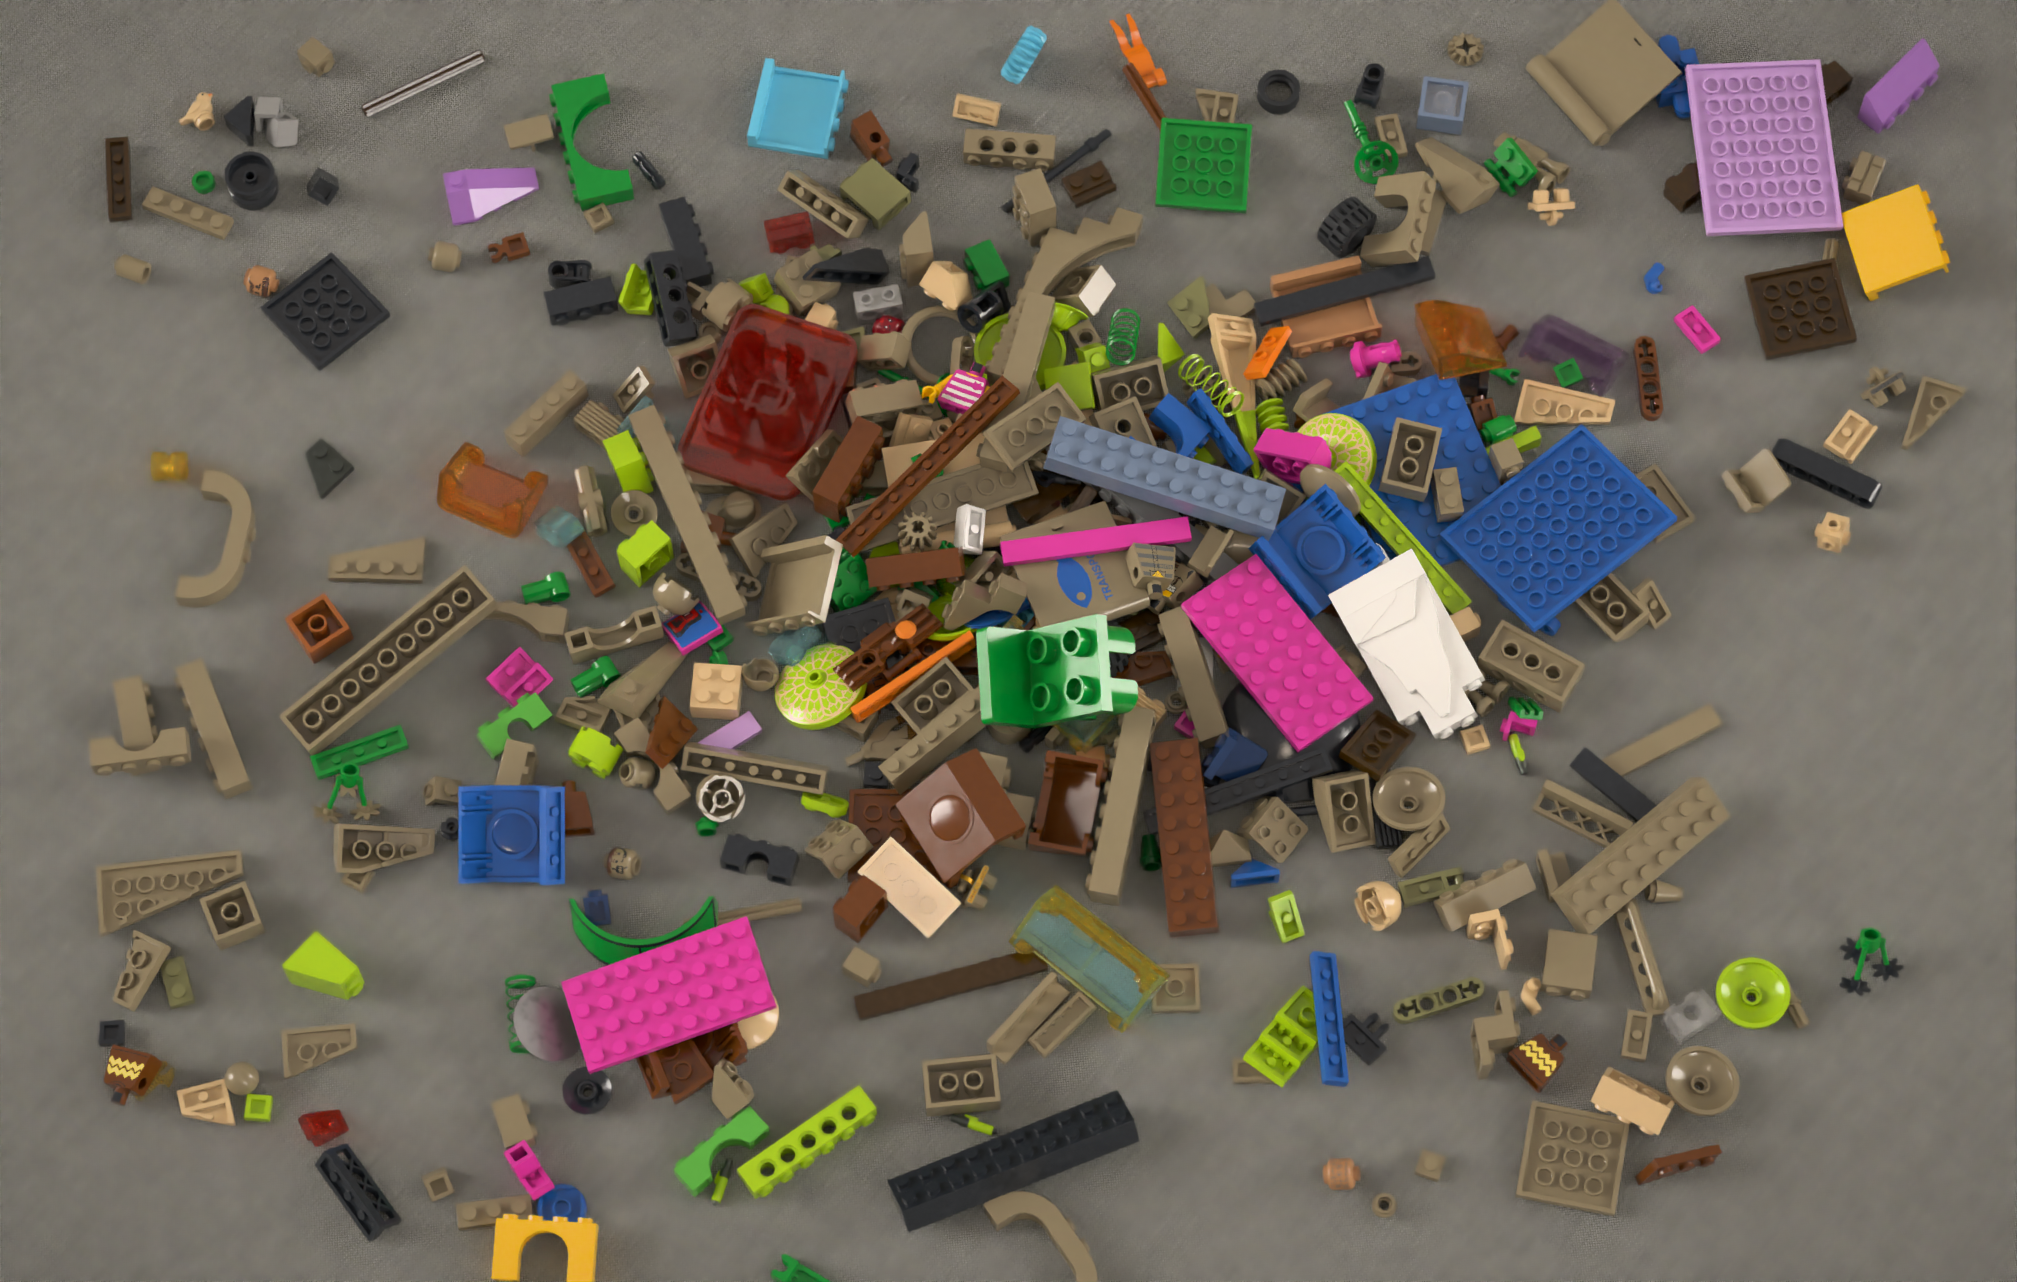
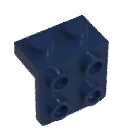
(1233, 757)

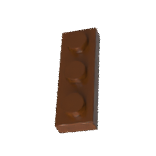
(590, 565)

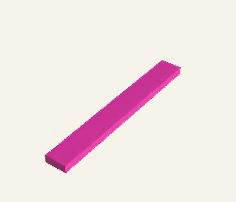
(1094, 541)

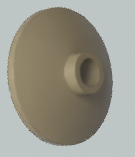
(633, 501)

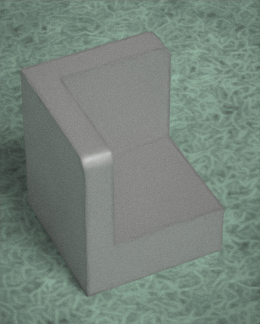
(267, 108)
(282, 130)

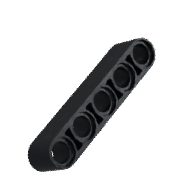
(1826, 473)

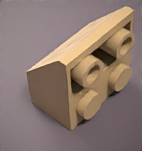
(947, 283)

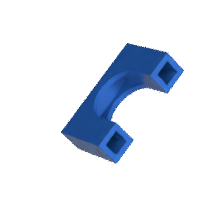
(1181, 425)

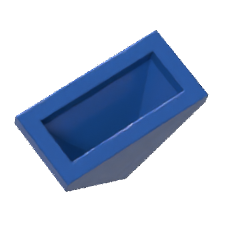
(1254, 874)

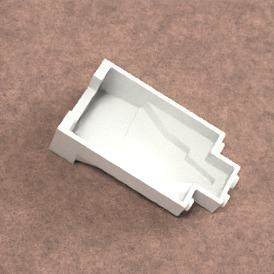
(1410, 645)

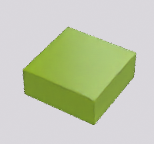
(258, 1107)

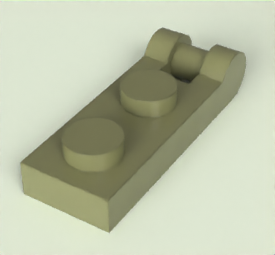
(1429, 886)

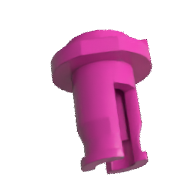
(1367, 358)

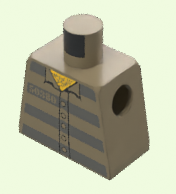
(1151, 567)

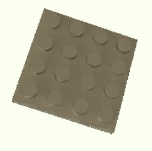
(1572, 1158)

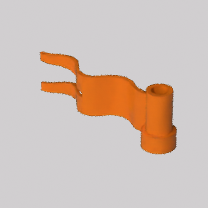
(1139, 54)

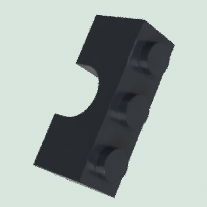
(741, 851)

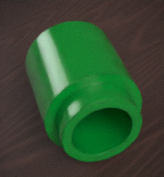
(1498, 429)

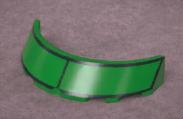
(612, 949)

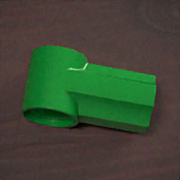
(552, 588)
(600, 674)

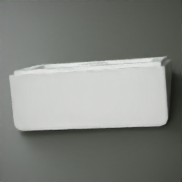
(970, 529)

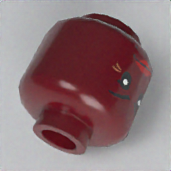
(887, 324)

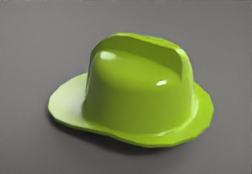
(1066, 317)

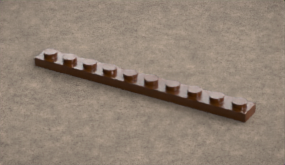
(928, 466)

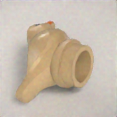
(200, 113)

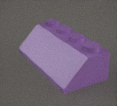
(1899, 87)

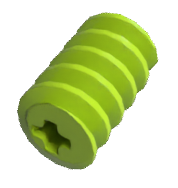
(1271, 415)

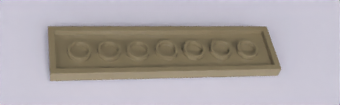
(944, 494)

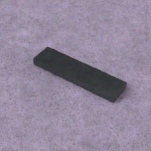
(1612, 784)

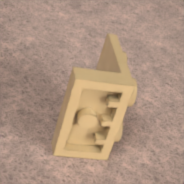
(1491, 923)

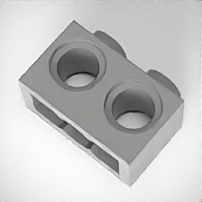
(877, 302)

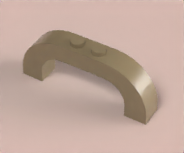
(222, 581)
(1033, 1207)

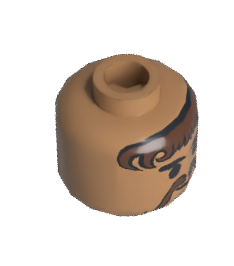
(261, 281)

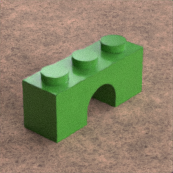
(528, 711)

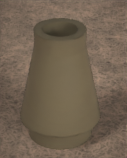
(1663, 892)

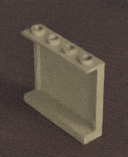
(797, 585)

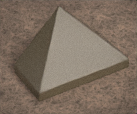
(1229, 849)

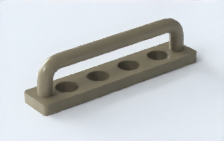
(1659, 1002)

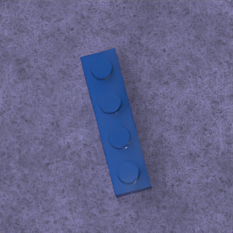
(1220, 433)

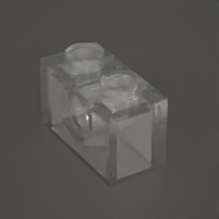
(1683, 1028)

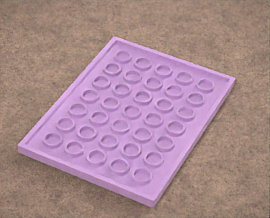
(1763, 147)

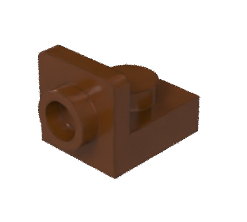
(1481, 410)

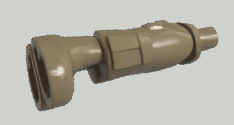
(1557, 170)
(1494, 694)

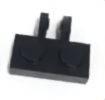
(1362, 1040)

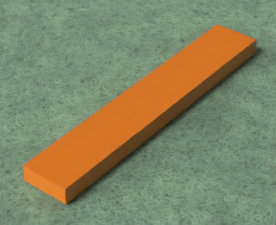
(894, 688)

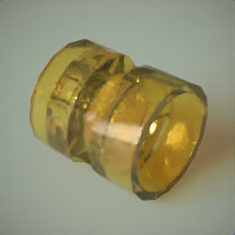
(168, 466)

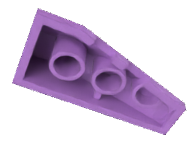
(480, 191)

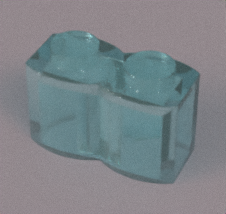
(558, 526)
(792, 646)

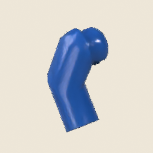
(1651, 278)

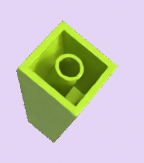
(323, 969)

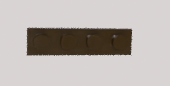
(118, 179)

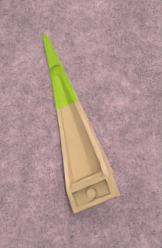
(1234, 347)

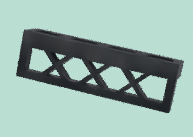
(352, 1191)

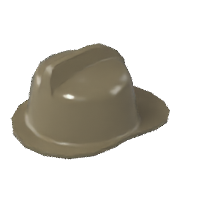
(737, 509)

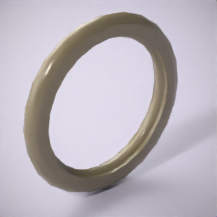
(911, 326)

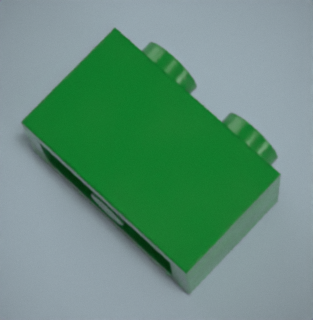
(985, 265)

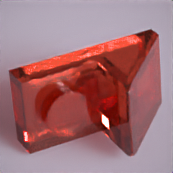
(323, 1126)

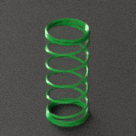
(1123, 339)
(519, 985)

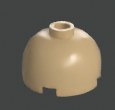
(1378, 904)

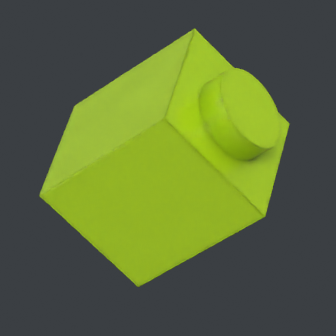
(1095, 355)

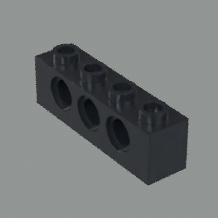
(660, 287)

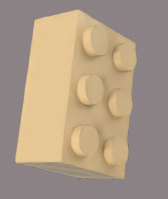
(1632, 1101)

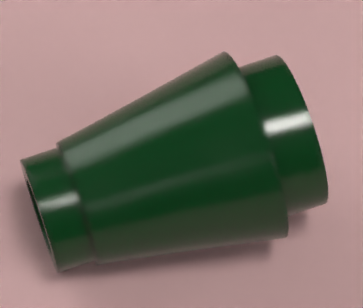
(1150, 853)

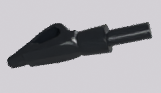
(1053, 478)

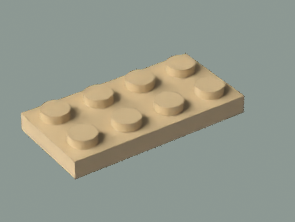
(910, 887)

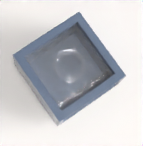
(1442, 105)

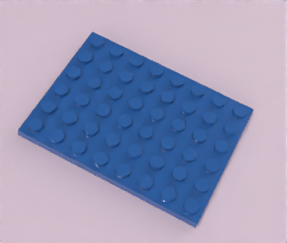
(1460, 446)
(1558, 527)

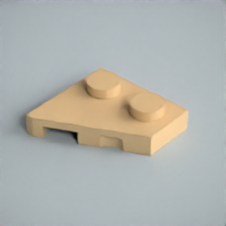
(207, 1103)

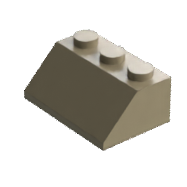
(916, 251)
(1614, 608)

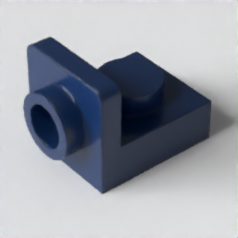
(597, 907)

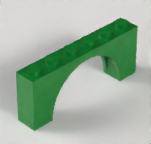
(593, 184)

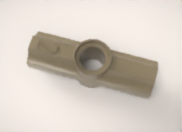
(590, 501)

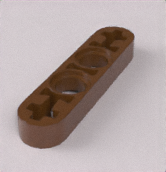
(1648, 378)

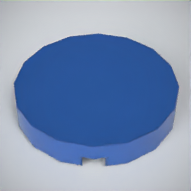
(562, 1201)

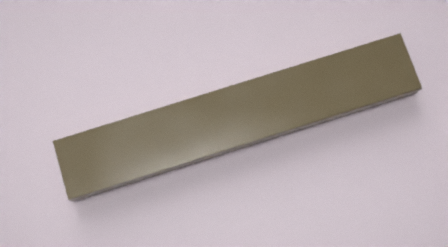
(1664, 741)

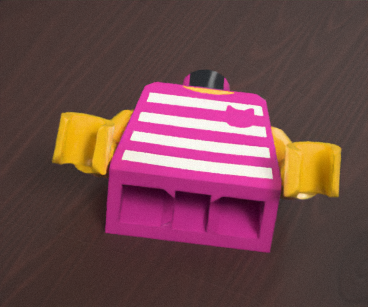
(959, 389)

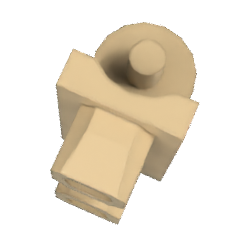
(1542, 203)

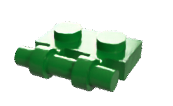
(1515, 162)

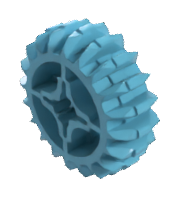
(1023, 54)

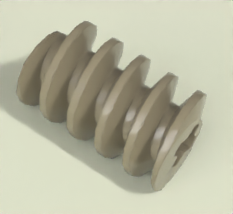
(1280, 378)

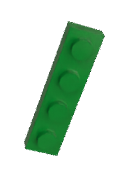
(359, 751)

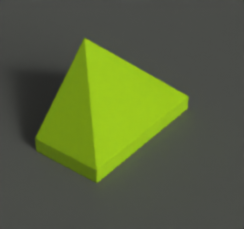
(1168, 348)

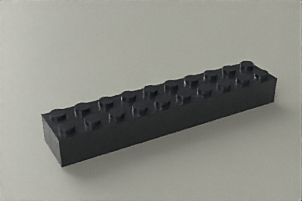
(1013, 1160)

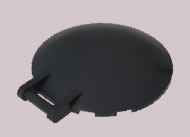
(1251, 721)

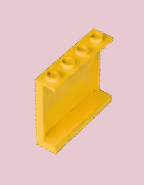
(1894, 240)

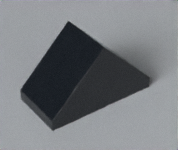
(241, 120)

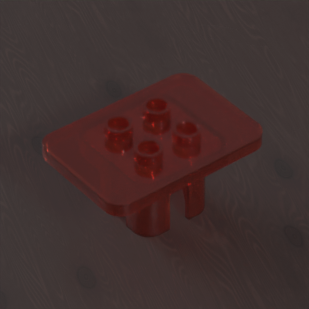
(767, 400)

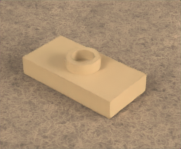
(976, 109)

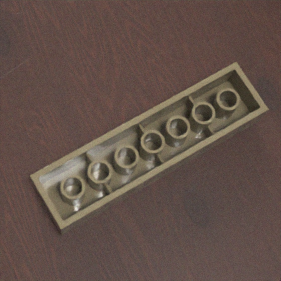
(1122, 806)
(1640, 855)

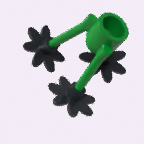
(1868, 942)

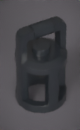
(986, 306)

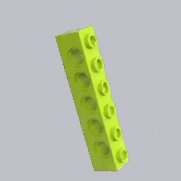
(812, 1129)

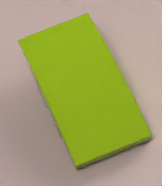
(1286, 1040)

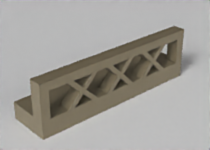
(1581, 807)
(1027, 1019)

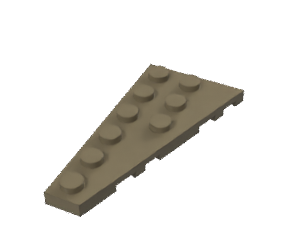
(147, 887)

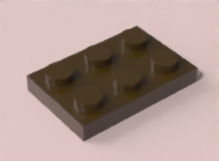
(1377, 745)

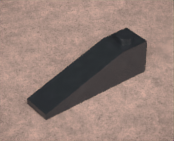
(856, 267)

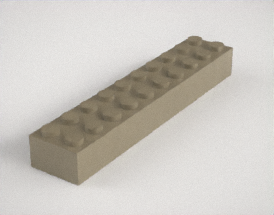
(389, 661)

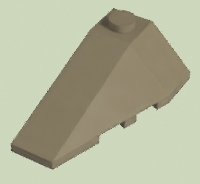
(1462, 180)
(639, 686)
(373, 847)

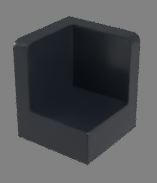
(322, 186)
(1474, 384)

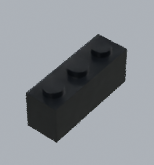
(581, 301)

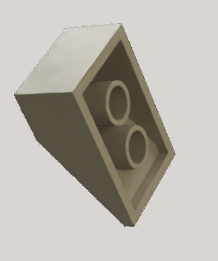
(1345, 809)

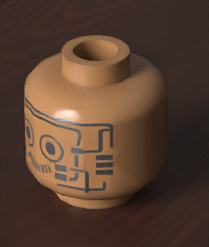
(1341, 1174)

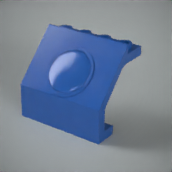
(1318, 551)
(511, 834)

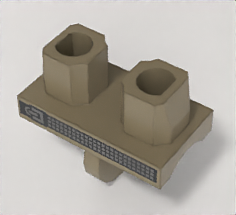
(1892, 382)

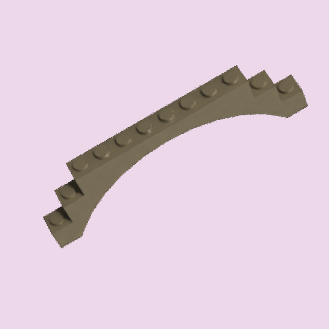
(1059, 257)

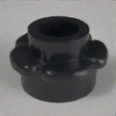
(445, 829)

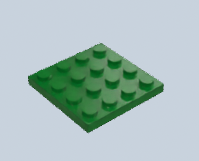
(1203, 165)

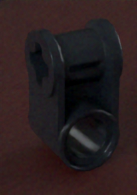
(1370, 89)
(571, 273)

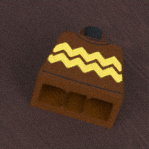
(1538, 1060)
(130, 1073)

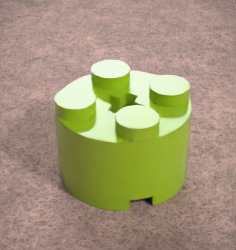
(594, 751)

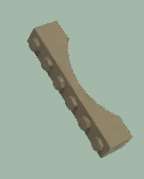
(545, 622)

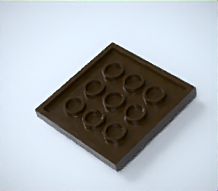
(1800, 309)

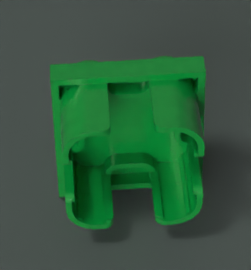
(1052, 673)

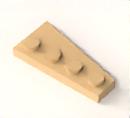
(1560, 406)

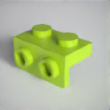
(636, 293)

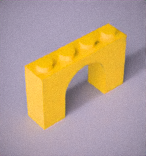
(514, 1233)

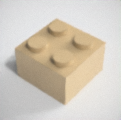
(716, 691)

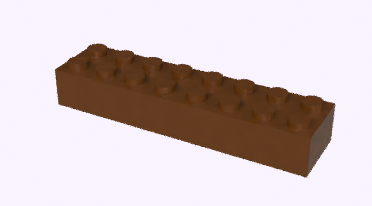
(1184, 838)

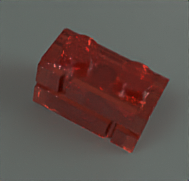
(789, 232)

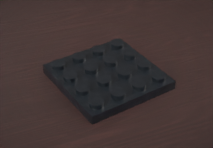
(325, 311)

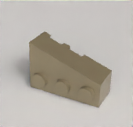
(517, 764)

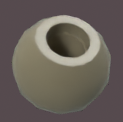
(241, 1078)

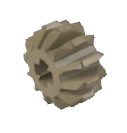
(917, 539)

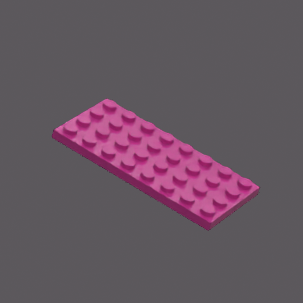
(1277, 653)
(668, 995)

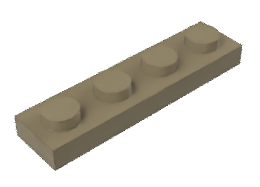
(188, 213)

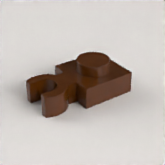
(512, 247)

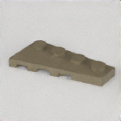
(381, 564)

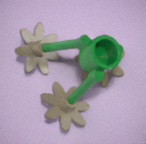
(347, 781)

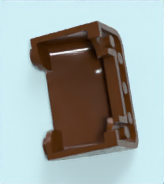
(1067, 804)

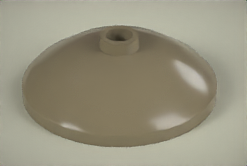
(1315, 476)
(1409, 788)
(1708, 1070)

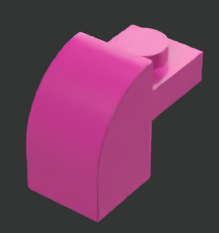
(528, 1170)

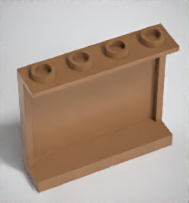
(1331, 326)

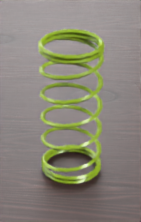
(1198, 370)

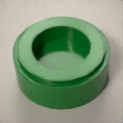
(203, 182)

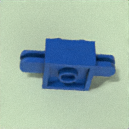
(1677, 92)

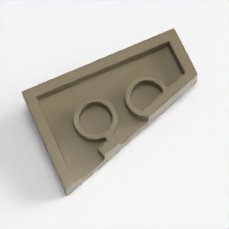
(761, 534)
(142, 966)
(315, 1046)

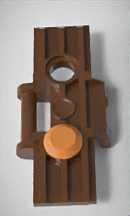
(883, 642)

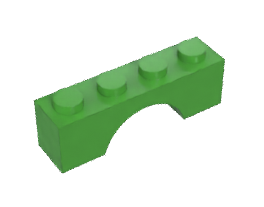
(744, 1130)

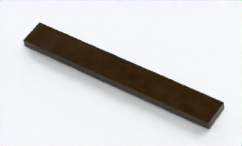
(947, 984)

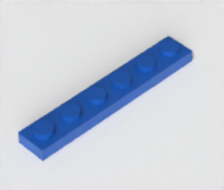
(1329, 1019)

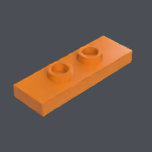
(1267, 352)

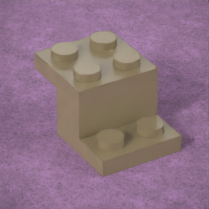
(1494, 1034)

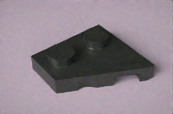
(327, 467)

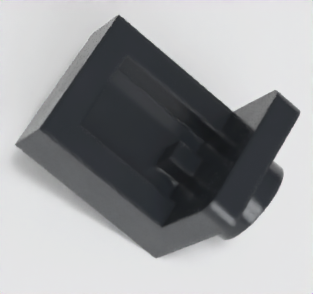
(906, 170)

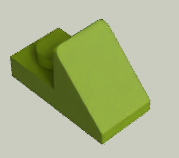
(1285, 916)

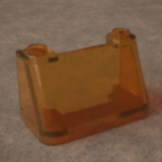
(487, 494)

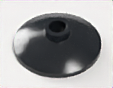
(580, 1081)

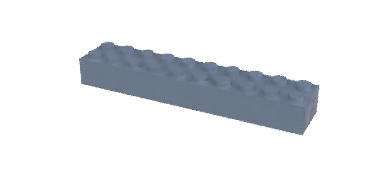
(1164, 478)

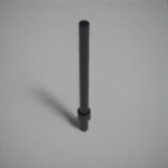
(1090, 145)

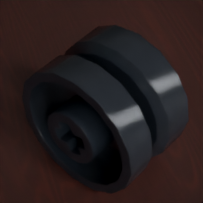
(251, 181)

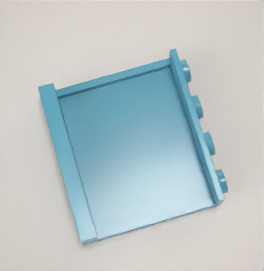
(796, 111)

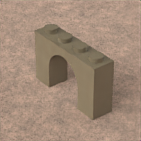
(1405, 241)

